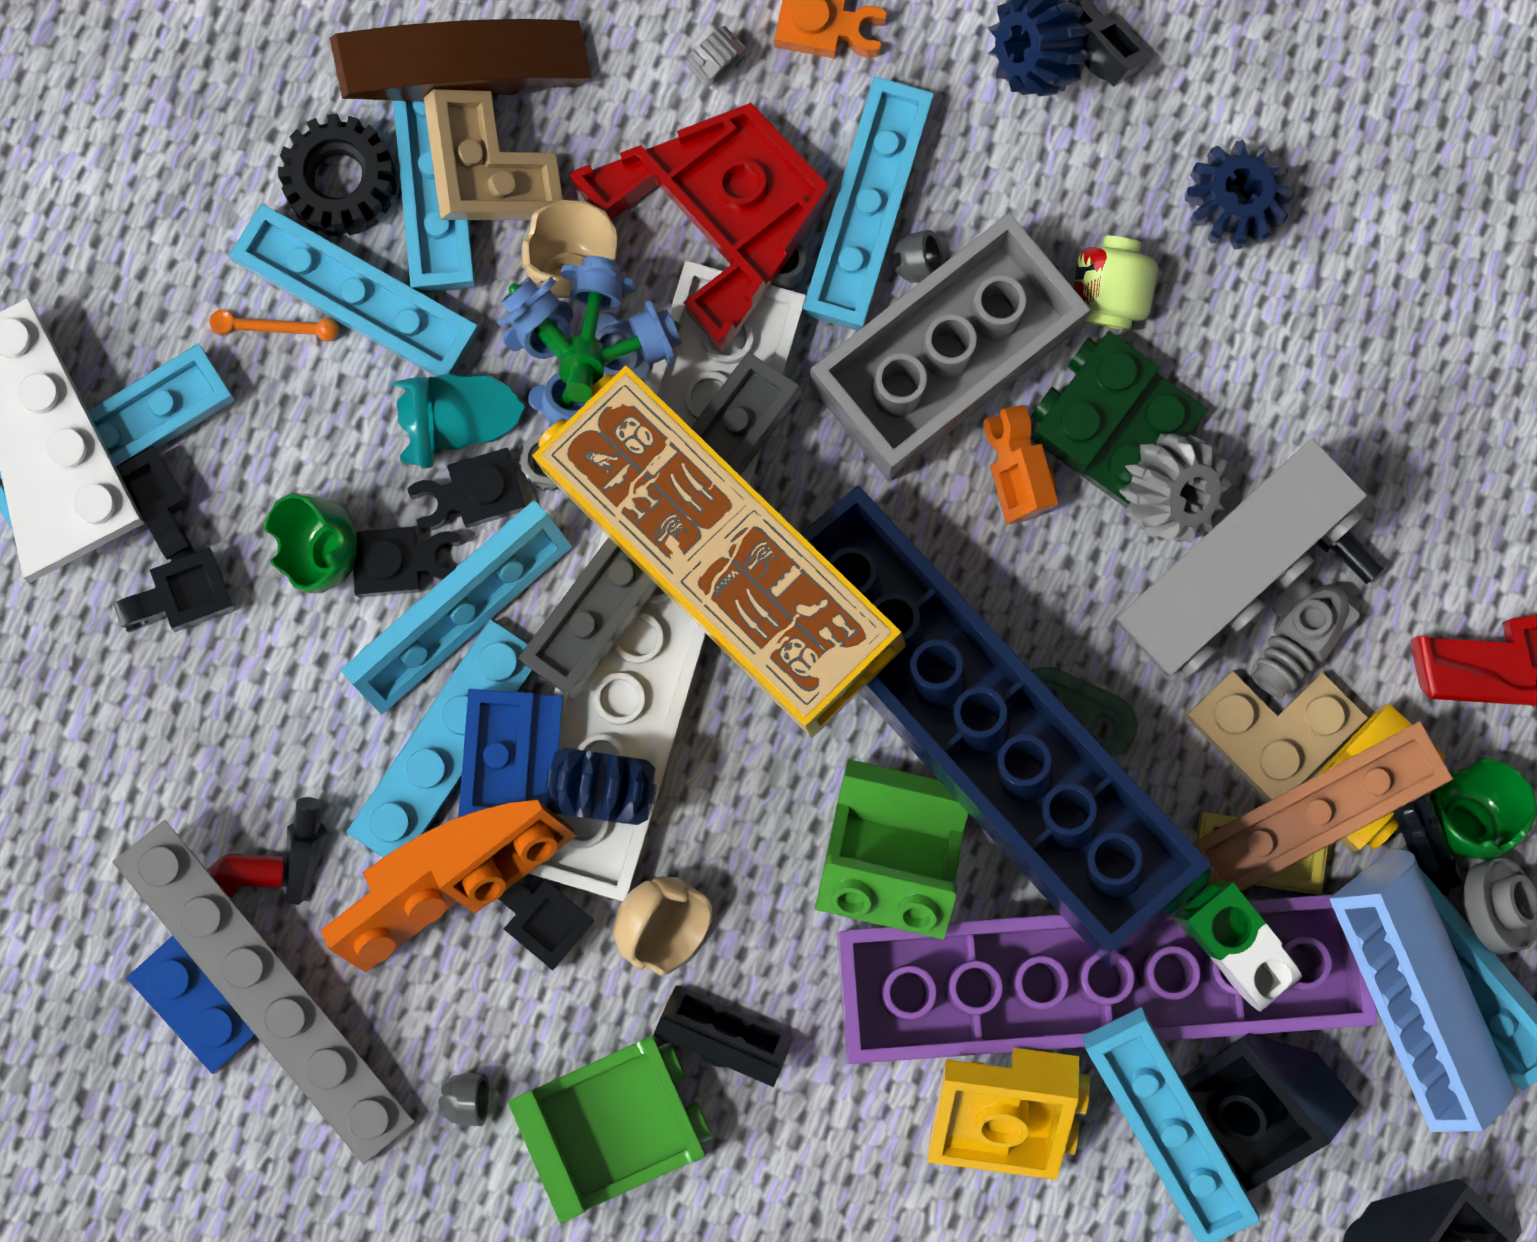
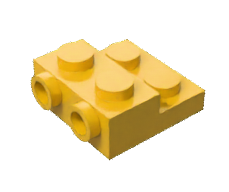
(1011, 1116)

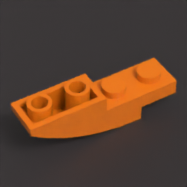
(459, 861)

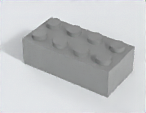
(948, 346)
(1240, 558)

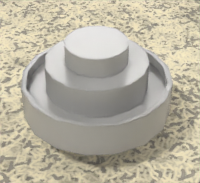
(1500, 906)

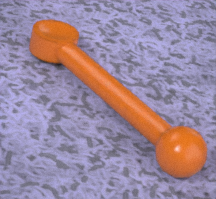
(224, 323)

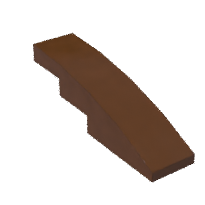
(459, 55)

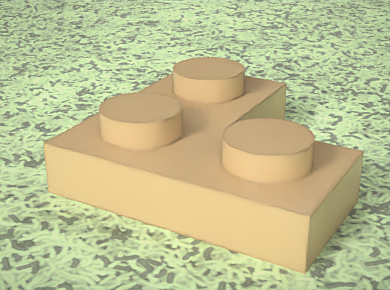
(471, 171)
(1271, 748)

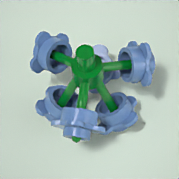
(544, 331)

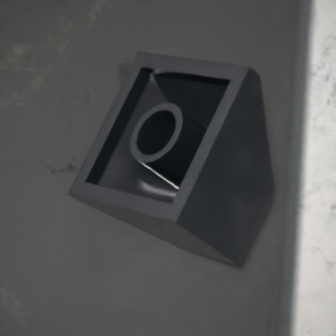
(1269, 1105)
(1432, 1214)

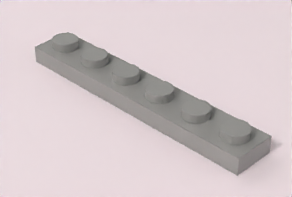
(263, 991)

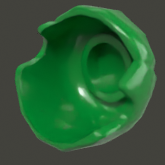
(313, 541)
(1485, 809)

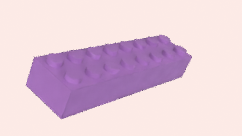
(1045, 988)

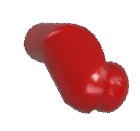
(246, 870)

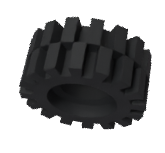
(330, 140)

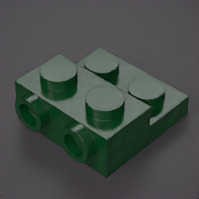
(1109, 412)

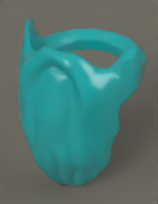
(453, 413)

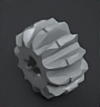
(1175, 487)

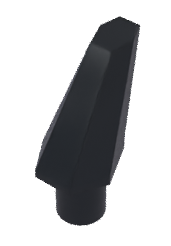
(304, 848)

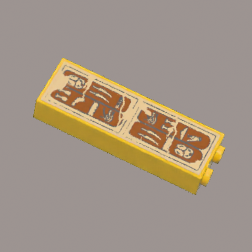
(719, 550)

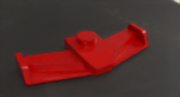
(1481, 668)

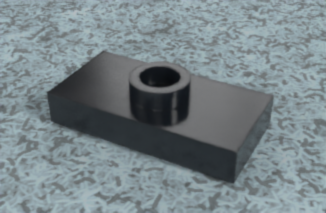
(724, 1035)

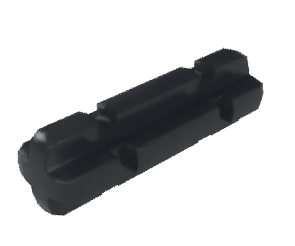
(1428, 843)

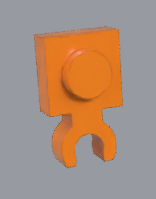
(820, 24)
(1021, 473)

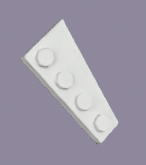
(52, 459)

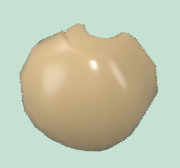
(566, 235)
(661, 924)

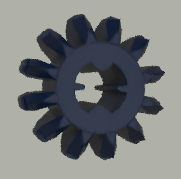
(1039, 45)
(1222, 206)
(601, 786)

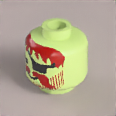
(1116, 282)

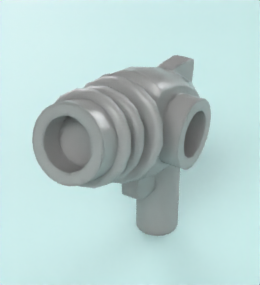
(1305, 633)

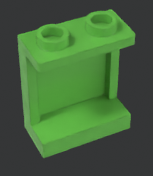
(893, 850)
(610, 1127)

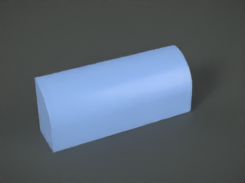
(1423, 995)

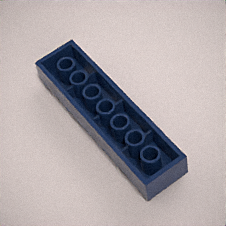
(1011, 745)

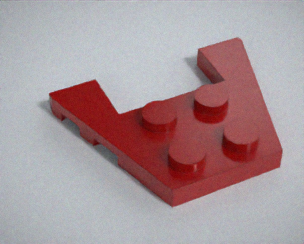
(740, 191)

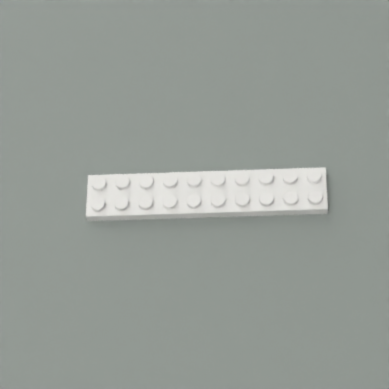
(645, 679)

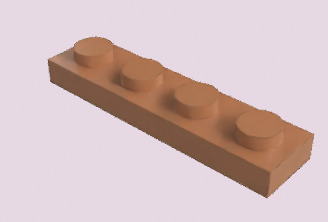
(1325, 808)

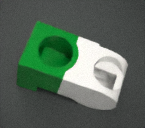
(1239, 943)

